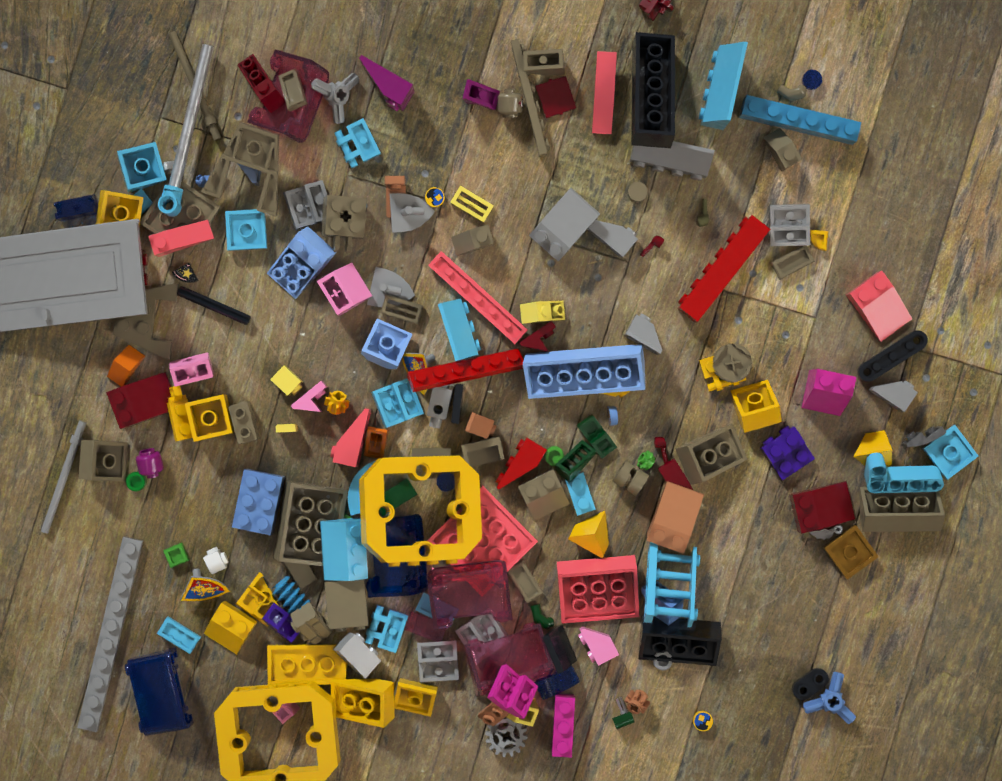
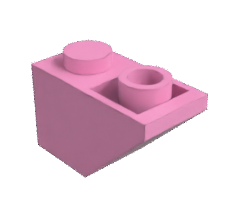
(600, 645)

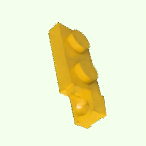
(178, 414)

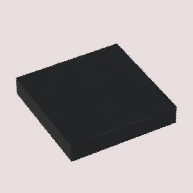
(457, 403)
(559, 648)

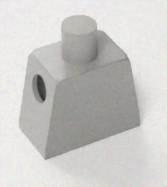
(440, 396)

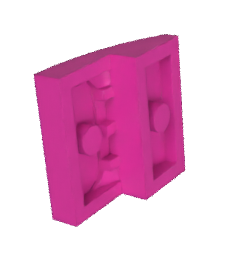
(512, 692)

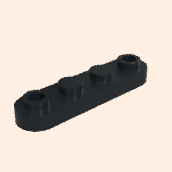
(892, 356)

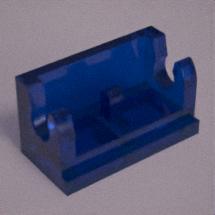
(76, 207)

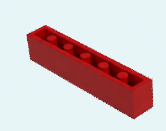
(723, 269)

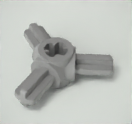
(336, 94)

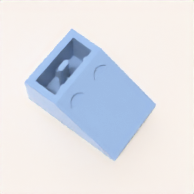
(301, 262)

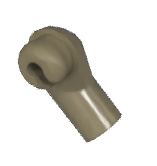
(792, 94)

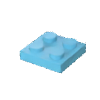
(245, 230)
(950, 452)

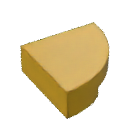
(819, 239)

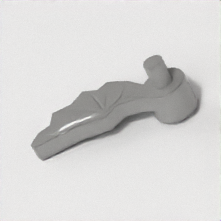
(827, 533)

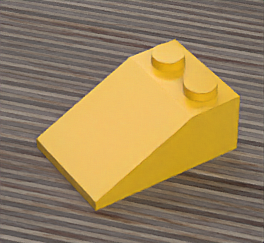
(364, 700)

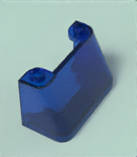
(402, 579)
(158, 693)

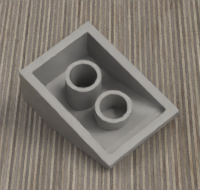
(564, 224)

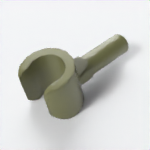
(703, 220)

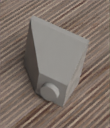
(643, 332)

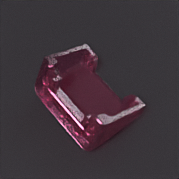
(297, 123)
(468, 592)
(521, 651)

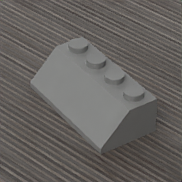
(679, 159)

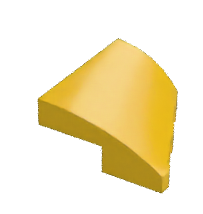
(257, 598)

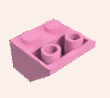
(344, 289)

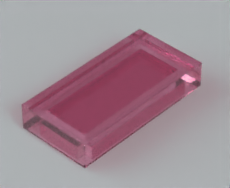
(423, 627)

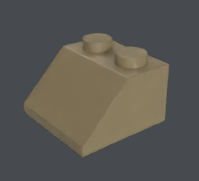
(103, 460)
(543, 494)

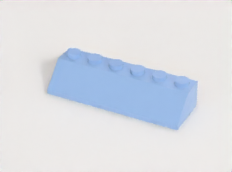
(584, 371)

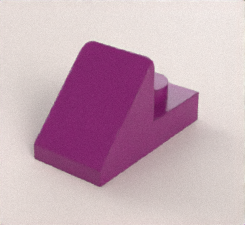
(480, 95)

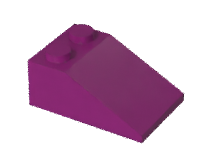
(393, 88)

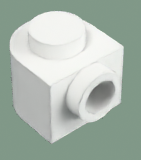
(215, 560)

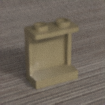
(346, 604)

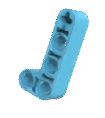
(900, 478)

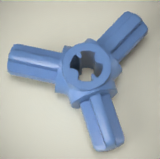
(835, 707)

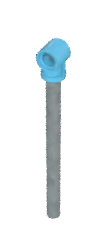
(173, 191)

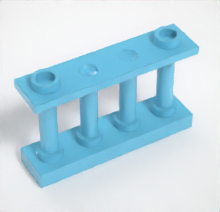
(653, 591)

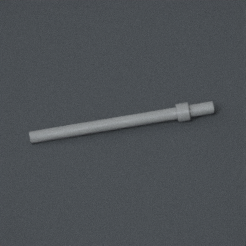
(75, 442)

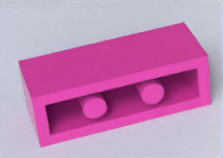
(563, 725)

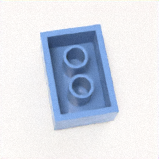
(258, 502)

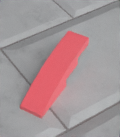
(604, 92)

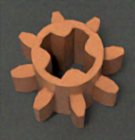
(637, 701)

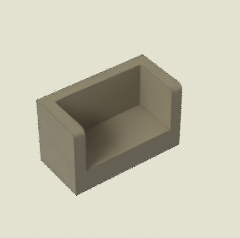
(483, 451)

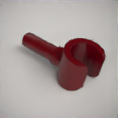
(656, 241)
(659, 442)

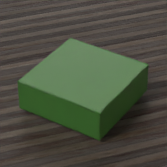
(176, 555)

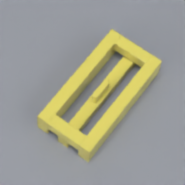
(475, 197)

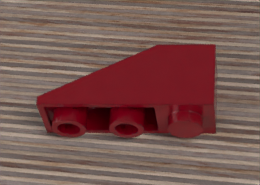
(261, 83)

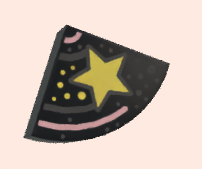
(185, 274)

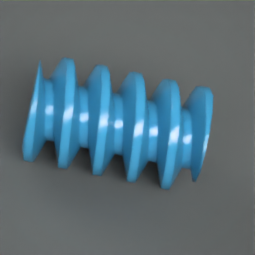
(289, 595)

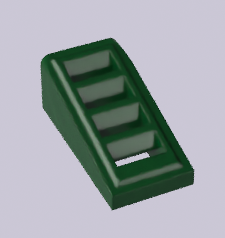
(579, 464)

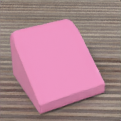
(286, 712)

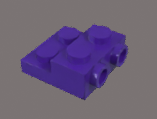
(786, 452)

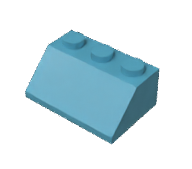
(459, 329)
(342, 550)

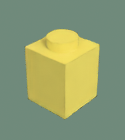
(287, 381)

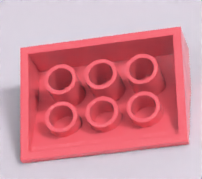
(598, 589)

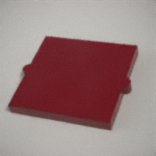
(555, 97)

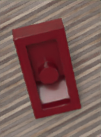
(534, 341)

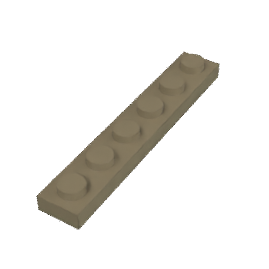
(532, 106)

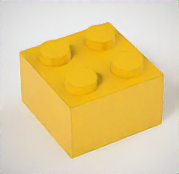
(209, 417)

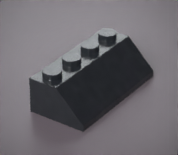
(685, 644)

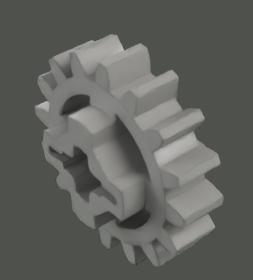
(513, 739)

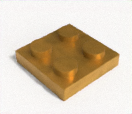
(850, 552)

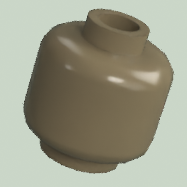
(510, 103)

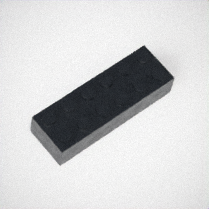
(653, 90)

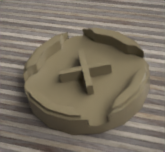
(732, 363)

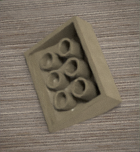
(300, 520)

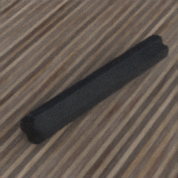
(213, 305)

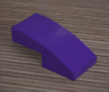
(280, 622)

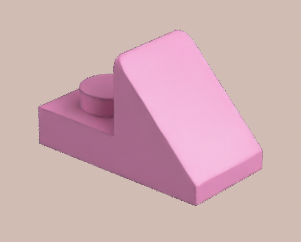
(306, 401)

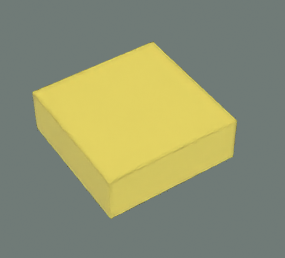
(286, 428)

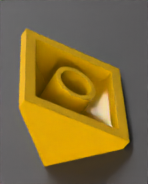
(415, 697)

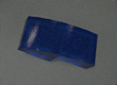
(557, 683)

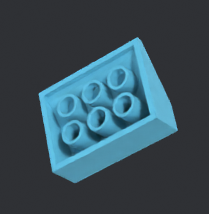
(723, 85)

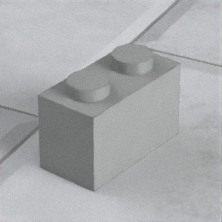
(357, 654)

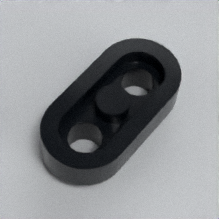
(809, 681)

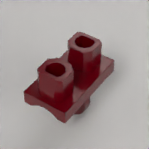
(655, 7)

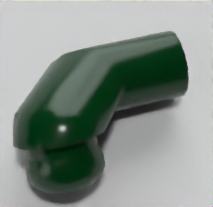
(546, 623)

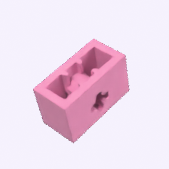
(191, 369)

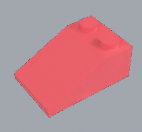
(879, 305)
(351, 444)

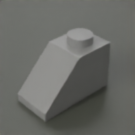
(895, 394)

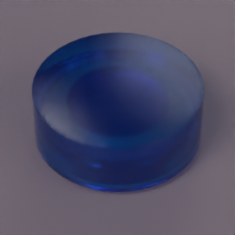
(812, 79)
(446, 481)

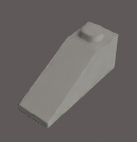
(614, 236)

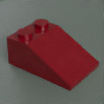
(140, 400)
(822, 507)

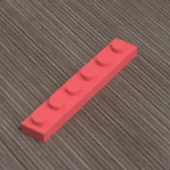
(478, 297)

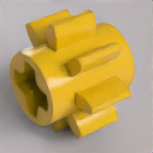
(336, 402)

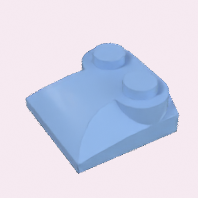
(386, 345)

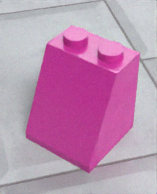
(828, 391)

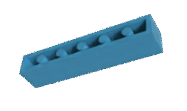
(800, 120)

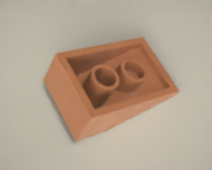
(675, 517)

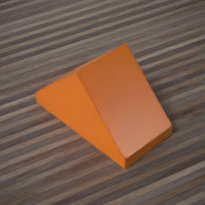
(125, 365)
(376, 442)

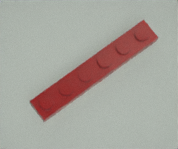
(465, 370)

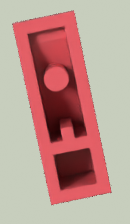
(180, 238)

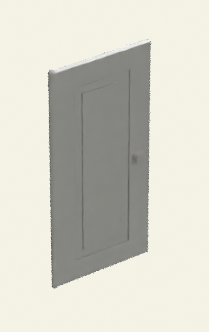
(71, 276)

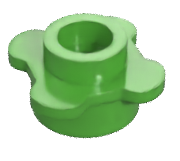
(646, 460)

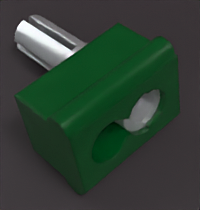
(625, 718)

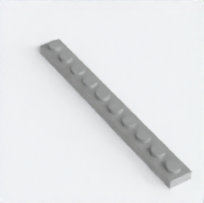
(110, 634)

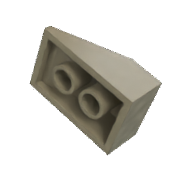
(711, 454)

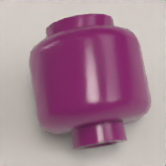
(149, 463)

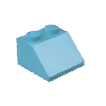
(141, 166)

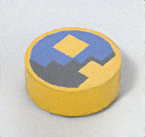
(434, 197)
(702, 720)

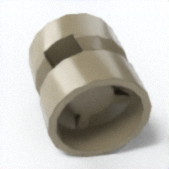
(630, 478)

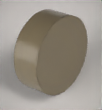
(637, 191)

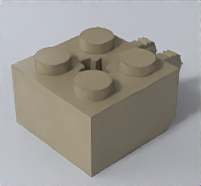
(336, 227)

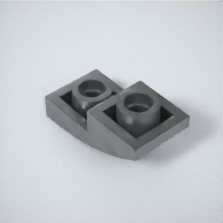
(916, 439)

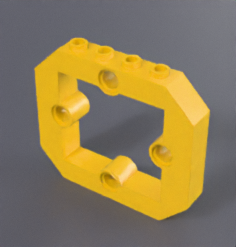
(466, 495)
(324, 723)

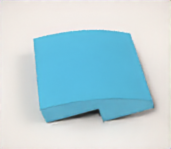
(397, 403)

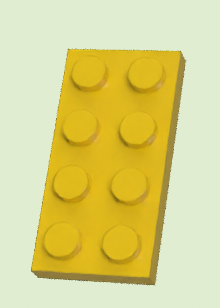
(304, 663)

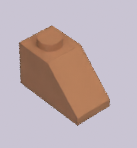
(480, 426)

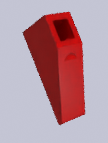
(526, 459)

